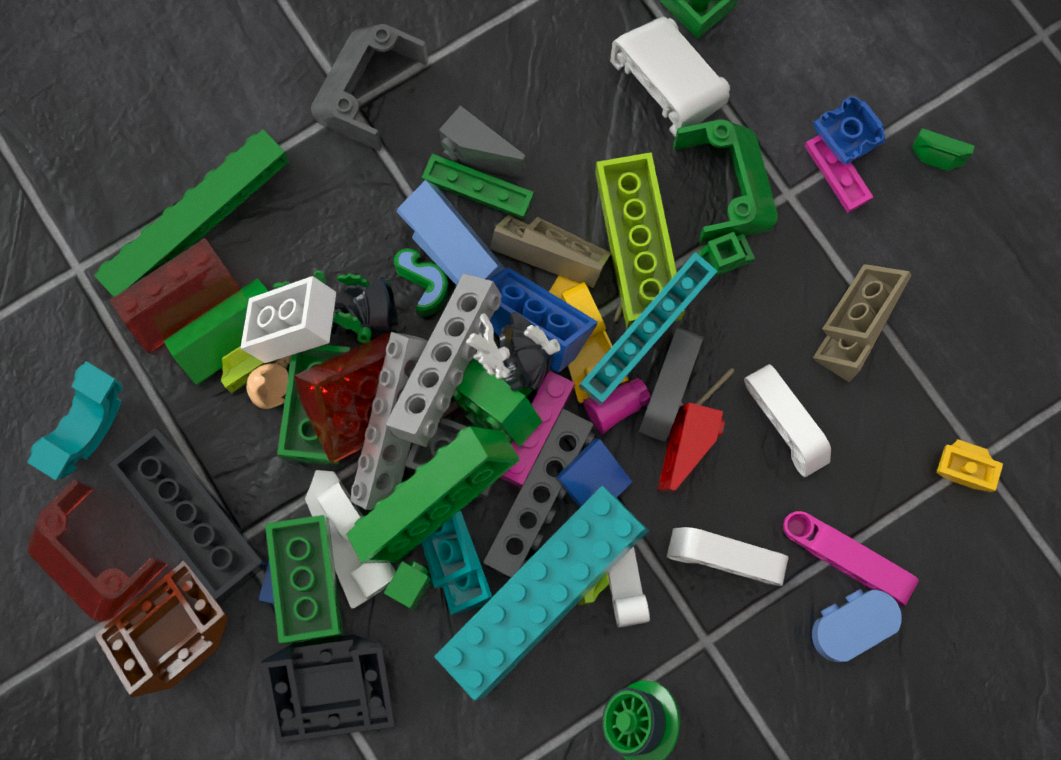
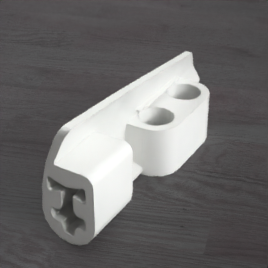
(359, 580)

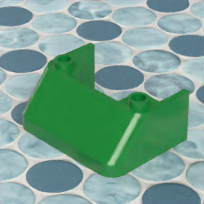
(756, 208)

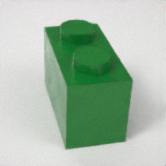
(409, 584)

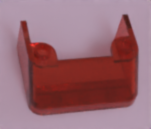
(98, 597)

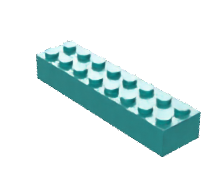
(541, 593)

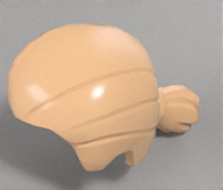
(268, 383)

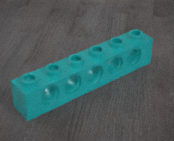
(647, 328)

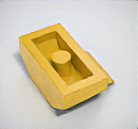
(969, 466)

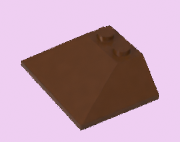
(164, 633)

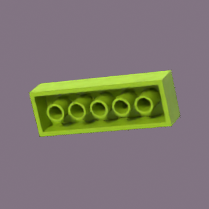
(635, 231)

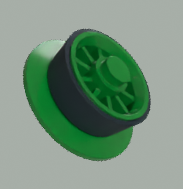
(641, 721)

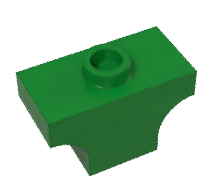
(727, 253)

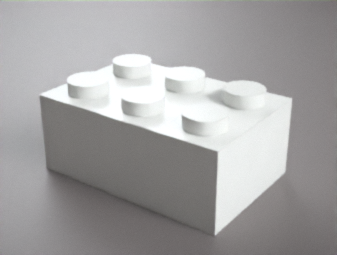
(288, 320)

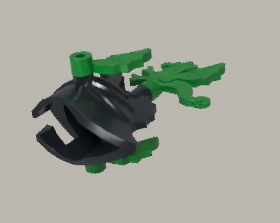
(363, 306)

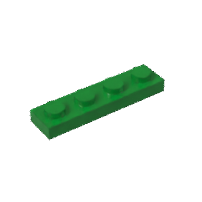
(478, 186)

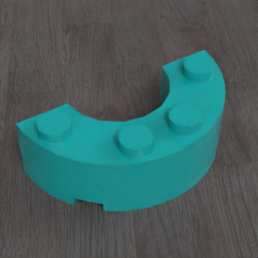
(84, 426)

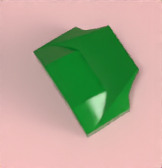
(941, 150)

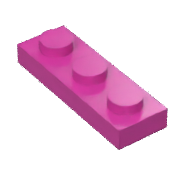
(842, 178)

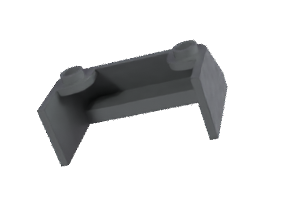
(334, 104)

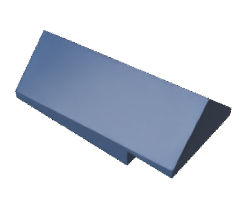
(447, 235)

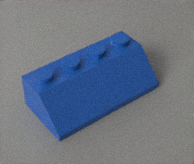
(543, 310)

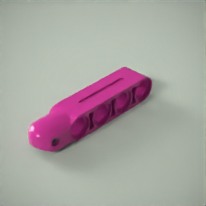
(850, 556)

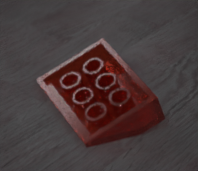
(341, 396)

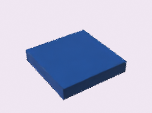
(590, 471)

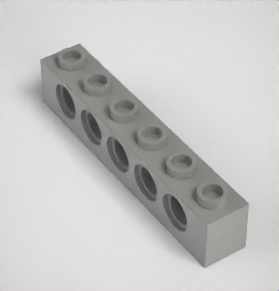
(432, 366)
(383, 453)

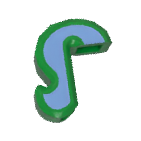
(427, 275)

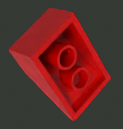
(689, 440)

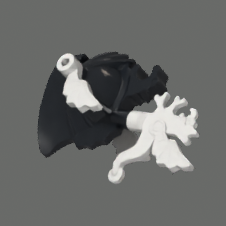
(523, 353)

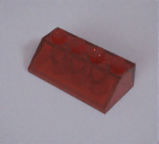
(174, 295)

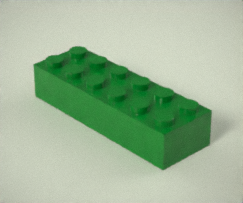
(432, 495)

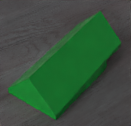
(213, 335)

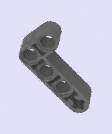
(671, 384)

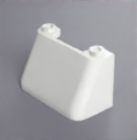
(671, 72)

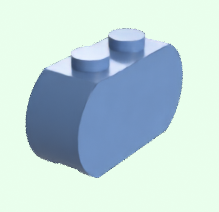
(856, 625)

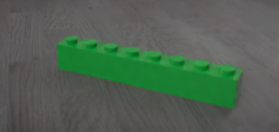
(196, 213)

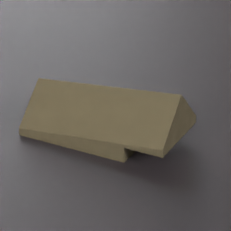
(550, 249)
(860, 319)

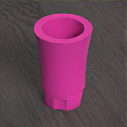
(620, 404)

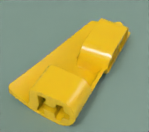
(597, 344)

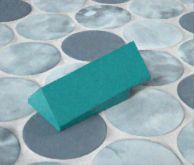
(456, 566)

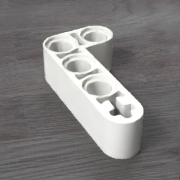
(807, 442)
(727, 554)
(626, 592)

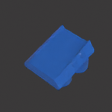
(850, 130)

